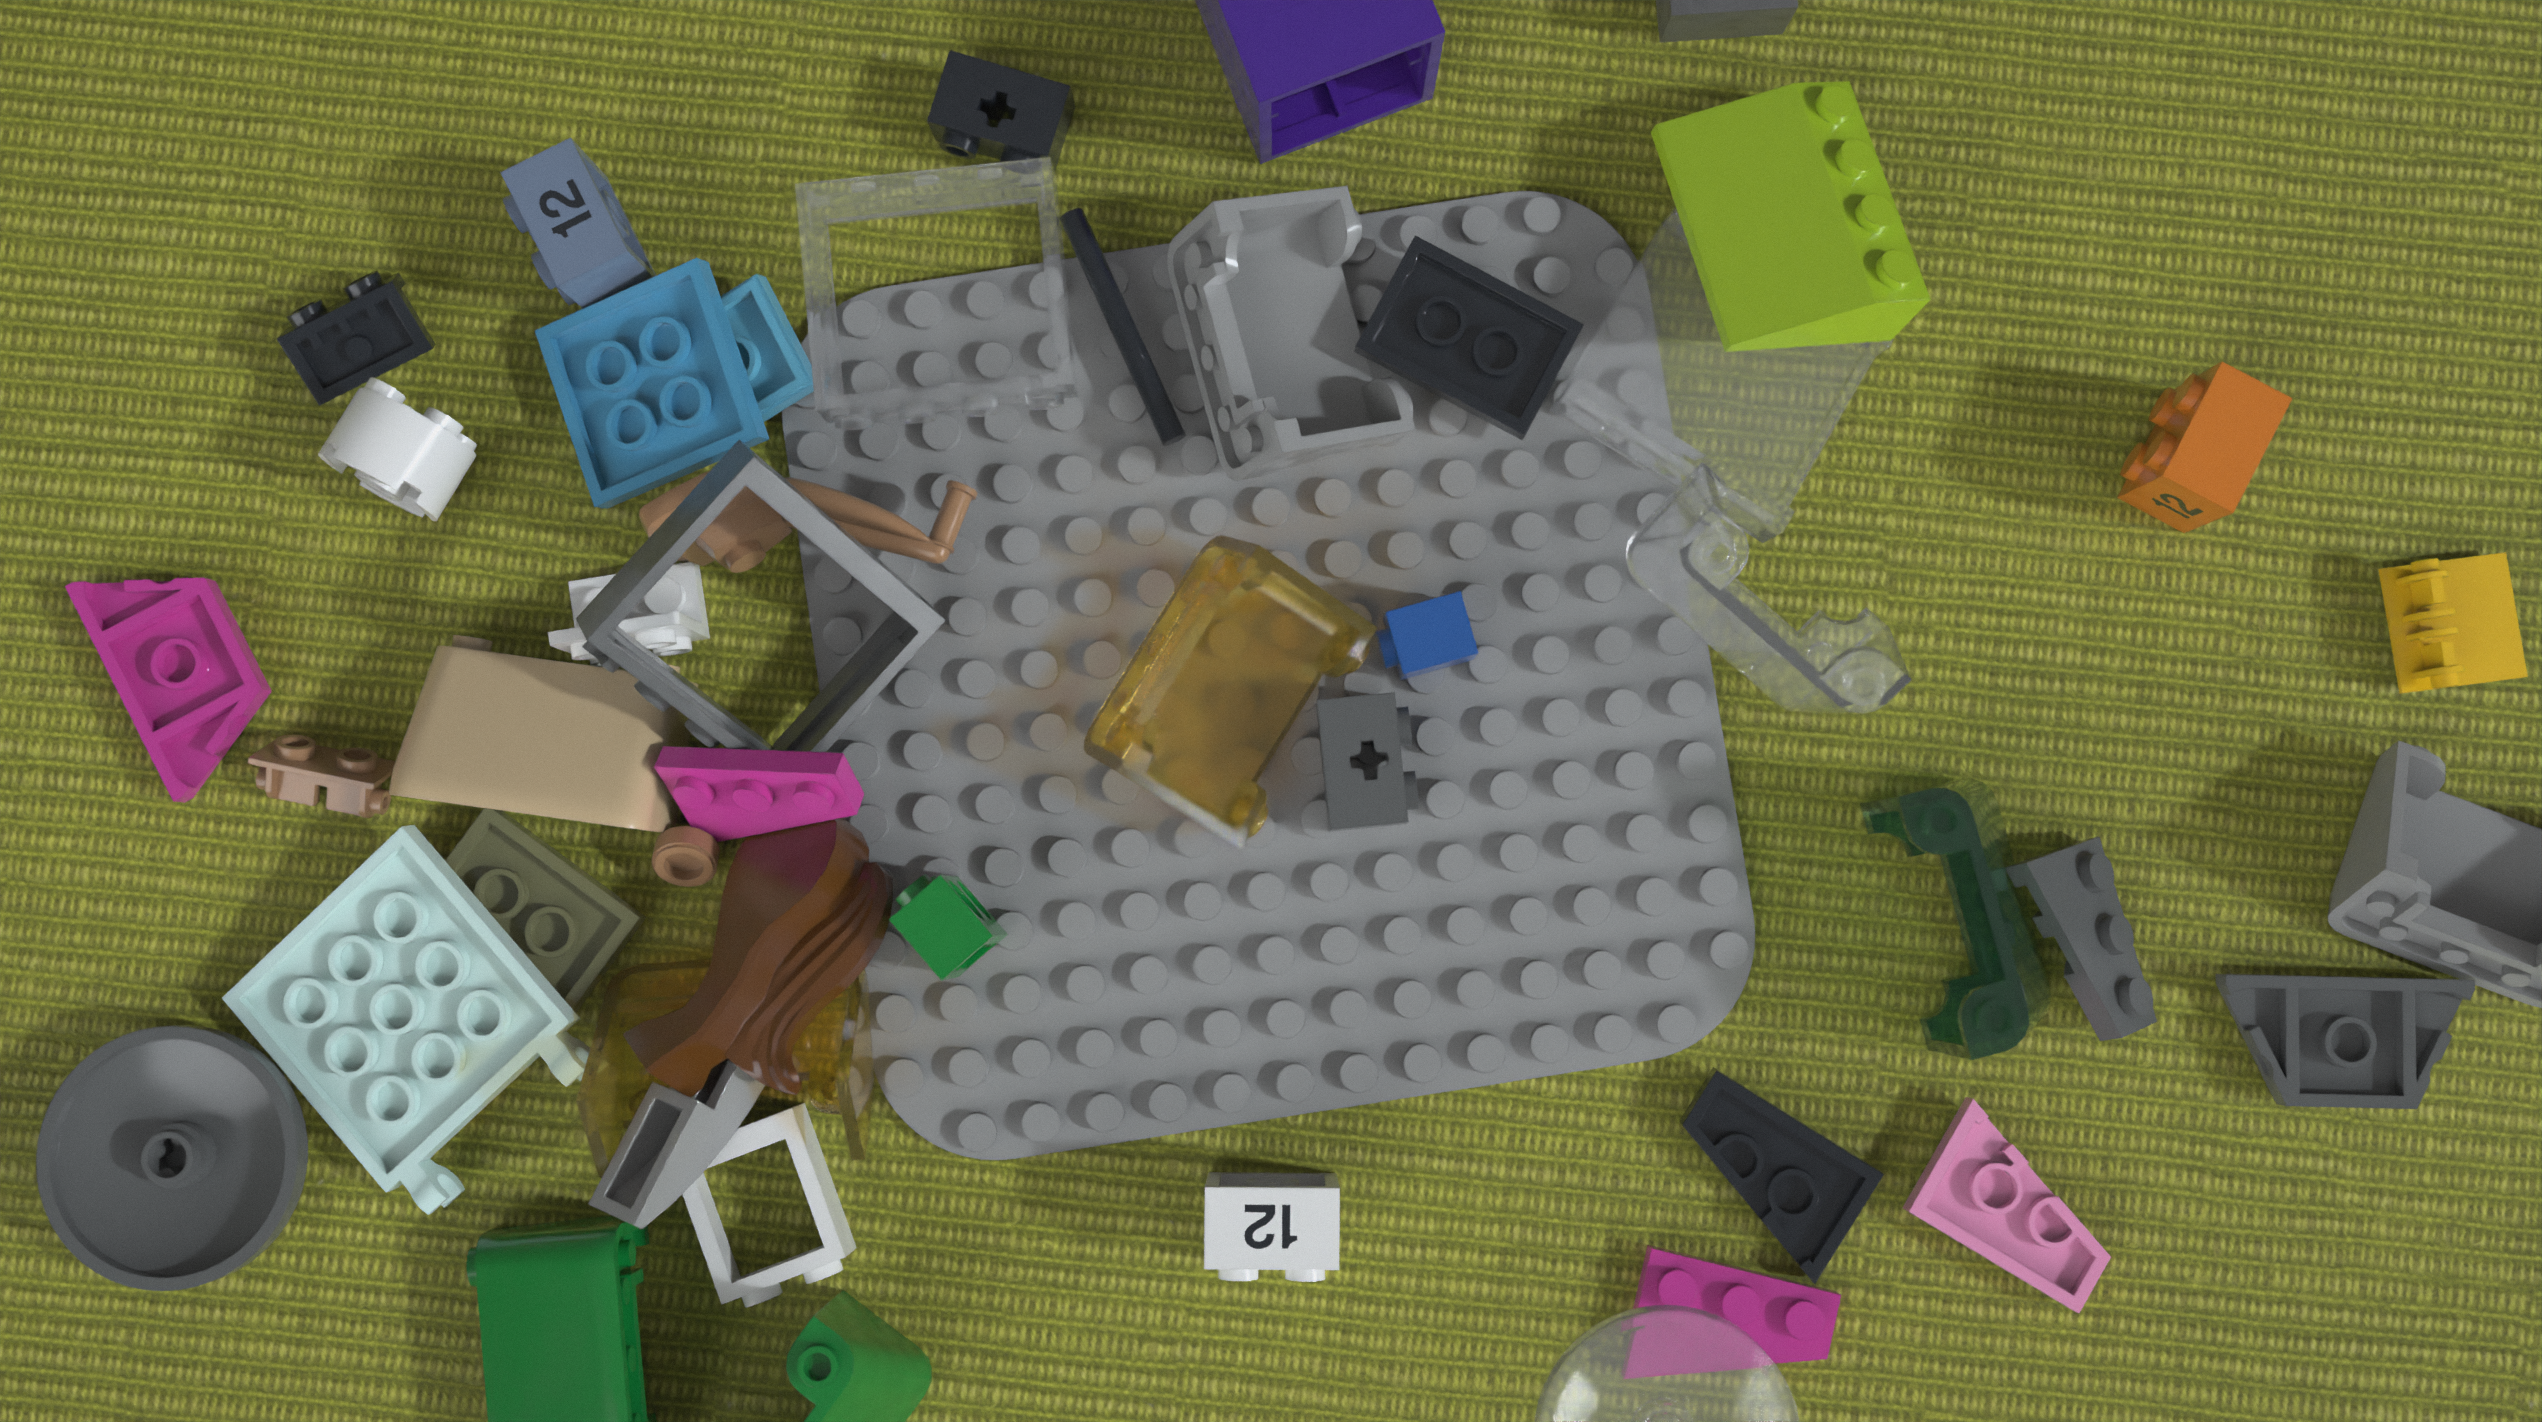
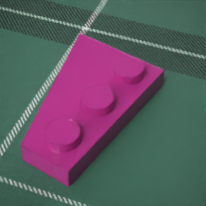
(757, 790)
(1782, 1315)

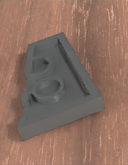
(2087, 920)

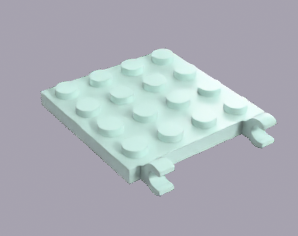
(405, 1014)

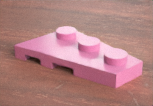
(1999, 1208)

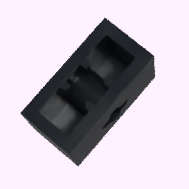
(982, 90)

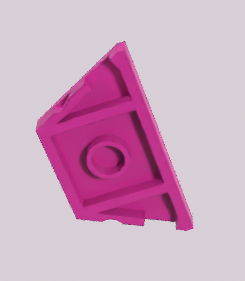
(176, 670)

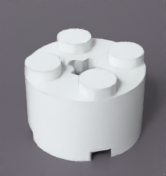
(399, 452)

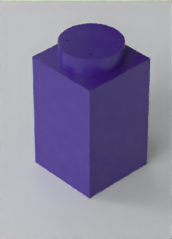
(1322, 64)

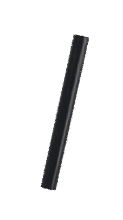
(1122, 326)

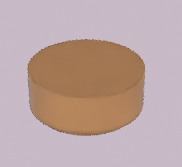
(685, 856)

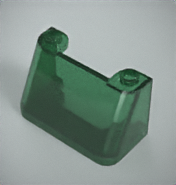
(2008, 981)

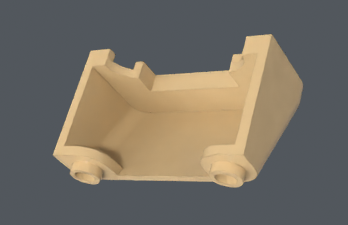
(538, 739)

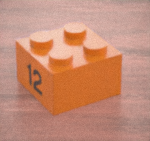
(2202, 447)

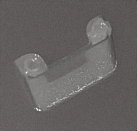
(1690, 564)

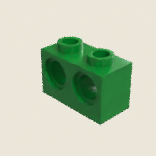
(946, 924)

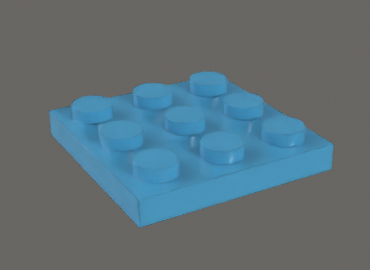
(651, 383)

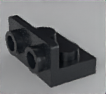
(355, 337)

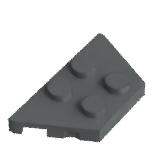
(2344, 1036)

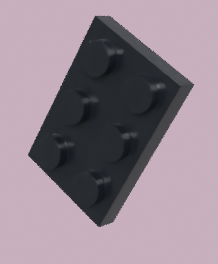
(1468, 337)

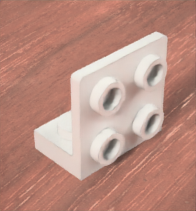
(662, 621)

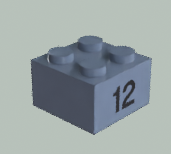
(576, 224)

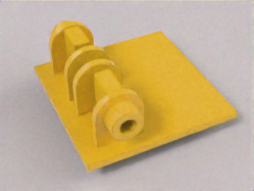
(2452, 622)

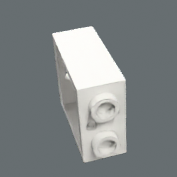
(821, 1195)

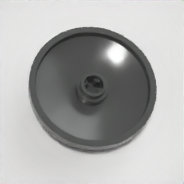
(171, 1157)

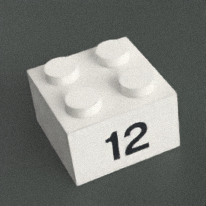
(1271, 1224)

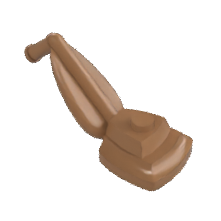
(753, 527)

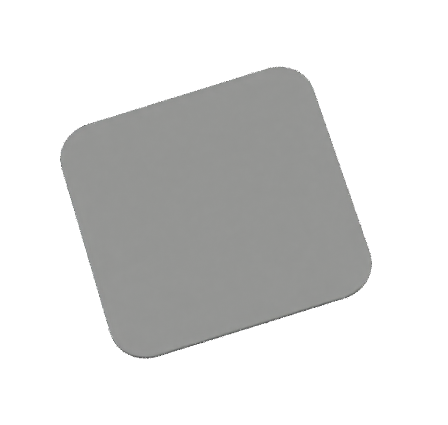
(1576, 810)

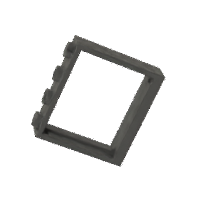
(849, 690)

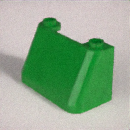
(561, 1321)
(857, 1366)

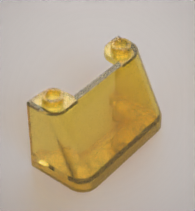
(1224, 684)

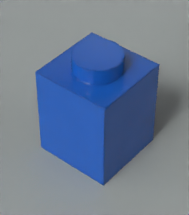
(1427, 636)

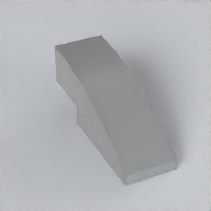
(673, 1143)

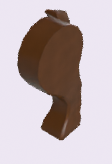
(789, 938)

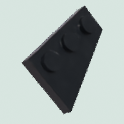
(1783, 1169)

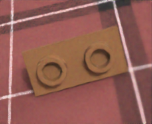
(297, 768)

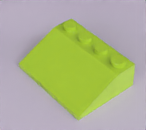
(1791, 220)

